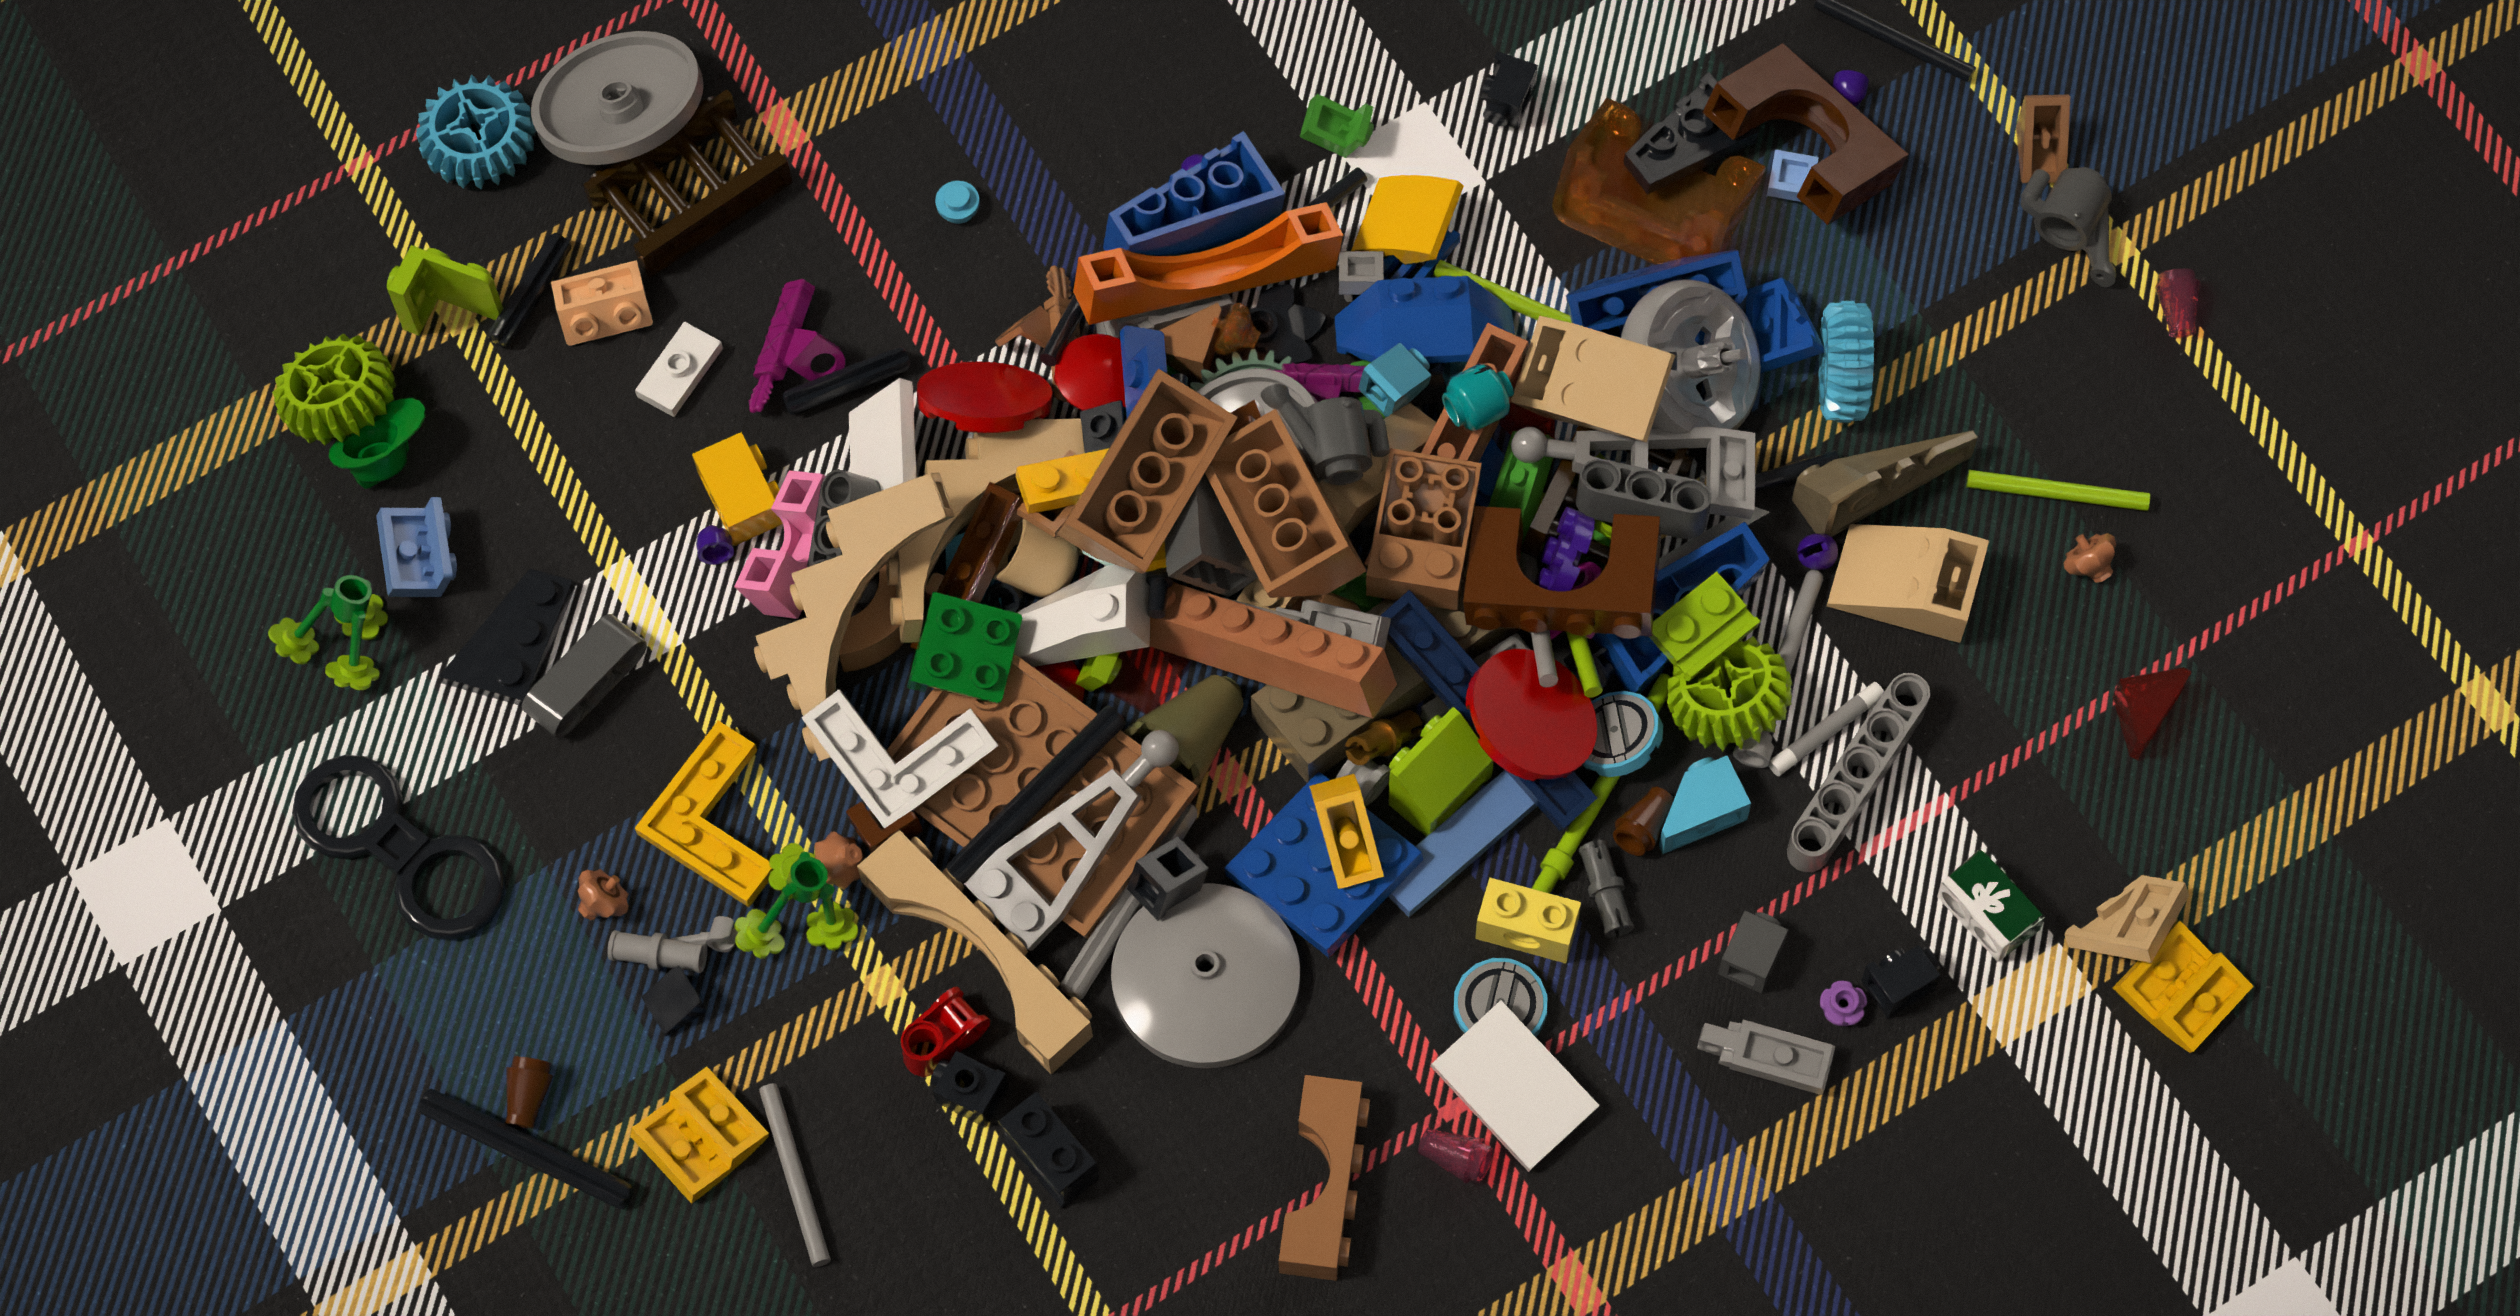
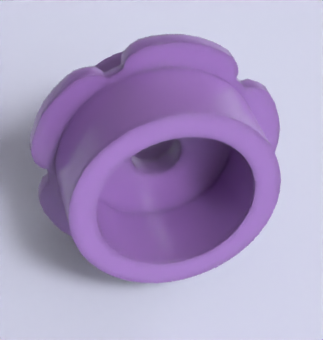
(1843, 1015)

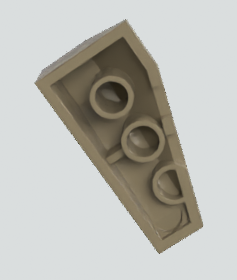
(1866, 482)

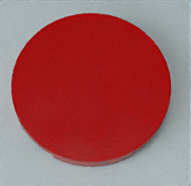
(984, 396)
(1530, 726)

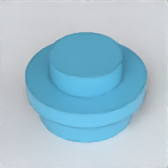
(957, 201)

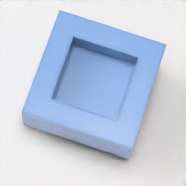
(1789, 174)

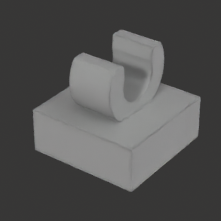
(1359, 271)

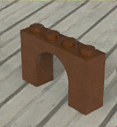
(1787, 88)
(1614, 603)

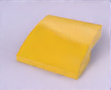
(1408, 217)
(2184, 988)
(699, 1134)

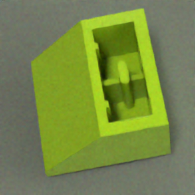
(1438, 772)

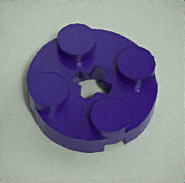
(1565, 552)

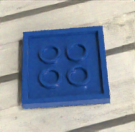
(1294, 875)

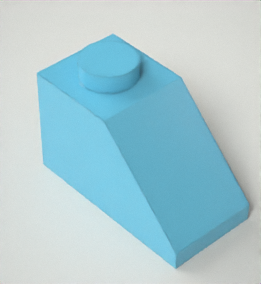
(1395, 378)
(1705, 803)

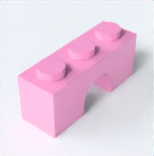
(767, 573)

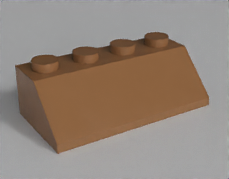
(1147, 474)
(1281, 511)

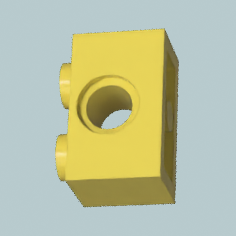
(1527, 920)

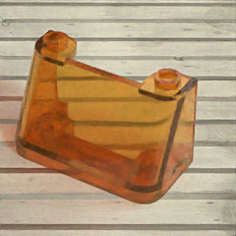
(1671, 223)

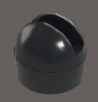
(1001, 590)

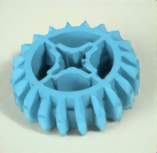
(452, 145)
(1846, 362)

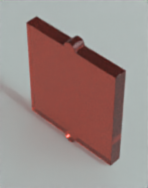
(1146, 677)

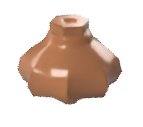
(2091, 557)
(840, 858)
(601, 895)

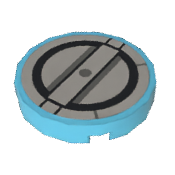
(1625, 733)
(1496, 981)

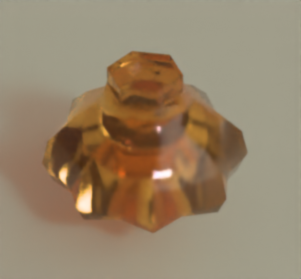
(1235, 330)

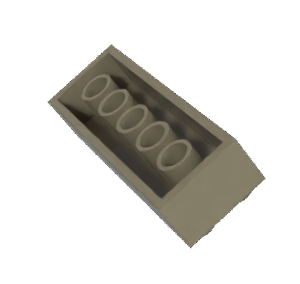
(1316, 733)

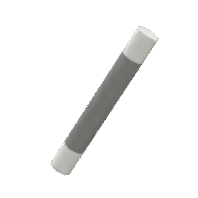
(1826, 729)

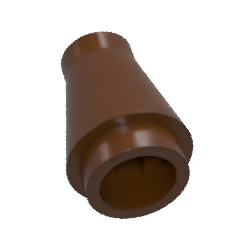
(1641, 825)
(526, 1089)

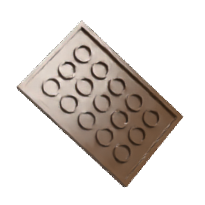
(1031, 729)

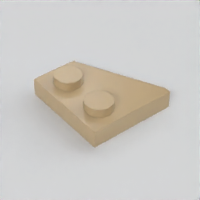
(2134, 921)

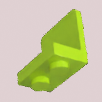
(433, 276)

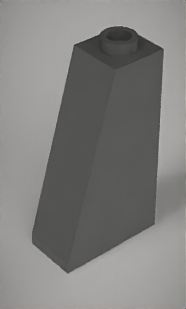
(1205, 547)

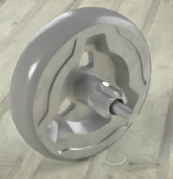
(1726, 363)

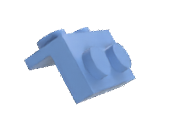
(416, 550)

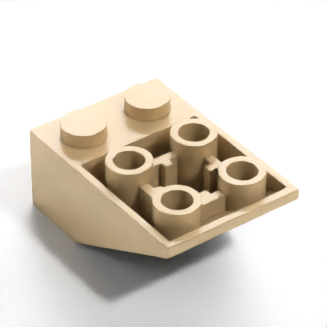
(1592, 379)
(1909, 577)

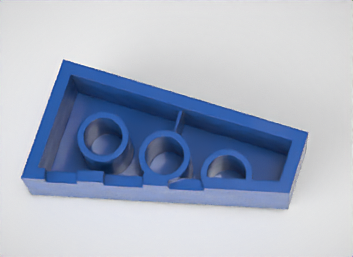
(1200, 207)
(1733, 555)

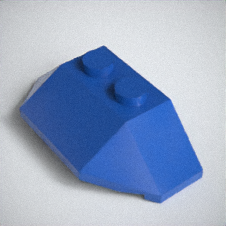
(1609, 301)
(1433, 315)

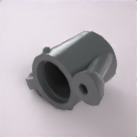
(2074, 216)
(1333, 433)

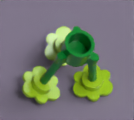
(361, 617)
(802, 879)

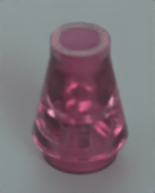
(2179, 301)
(1459, 1154)

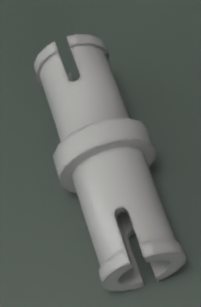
(657, 951)

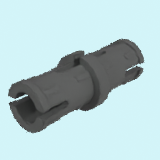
(1606, 888)

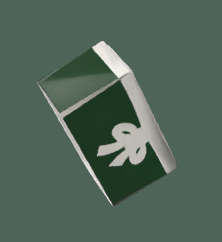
(1990, 905)

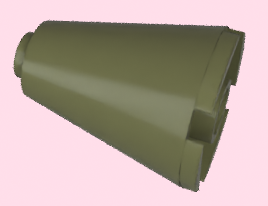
(1198, 721)

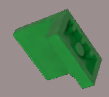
(965, 648)

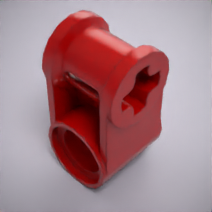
(948, 1026)

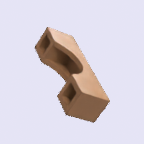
(1314, 1235)

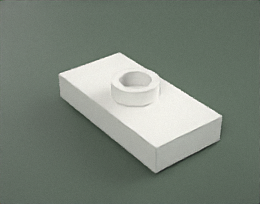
(679, 369)

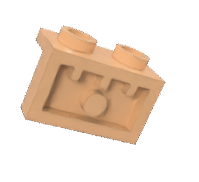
(601, 303)

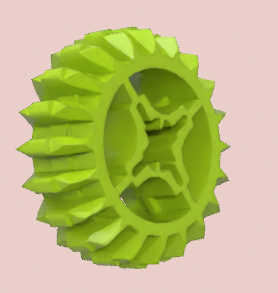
(334, 389)
(1757, 698)

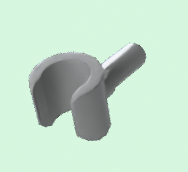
(719, 938)

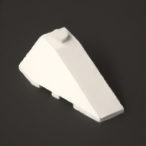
(1087, 619)

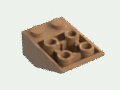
(1423, 528)

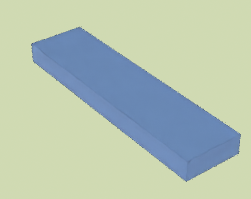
(1463, 840)

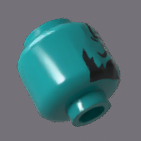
(1477, 397)

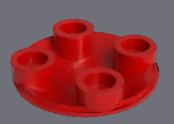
(1091, 371)

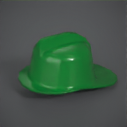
(380, 448)

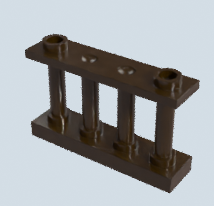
(710, 215)
(1563, 494)

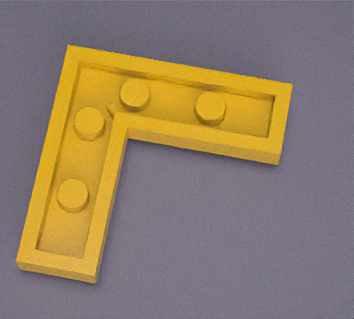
(1060, 484)
(679, 824)

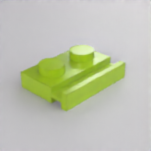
(1703, 626)

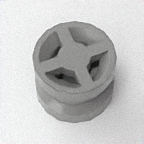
(1370, 777)

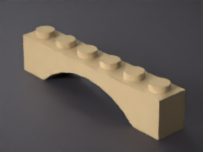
(913, 886)

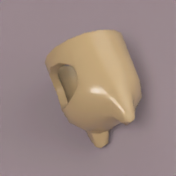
(1040, 562)

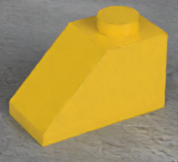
(1346, 831)

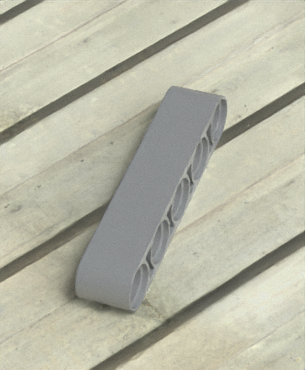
(1855, 792)

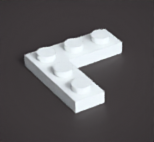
(888, 786)

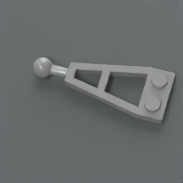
(1728, 458)
(1015, 898)

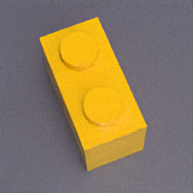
(738, 488)

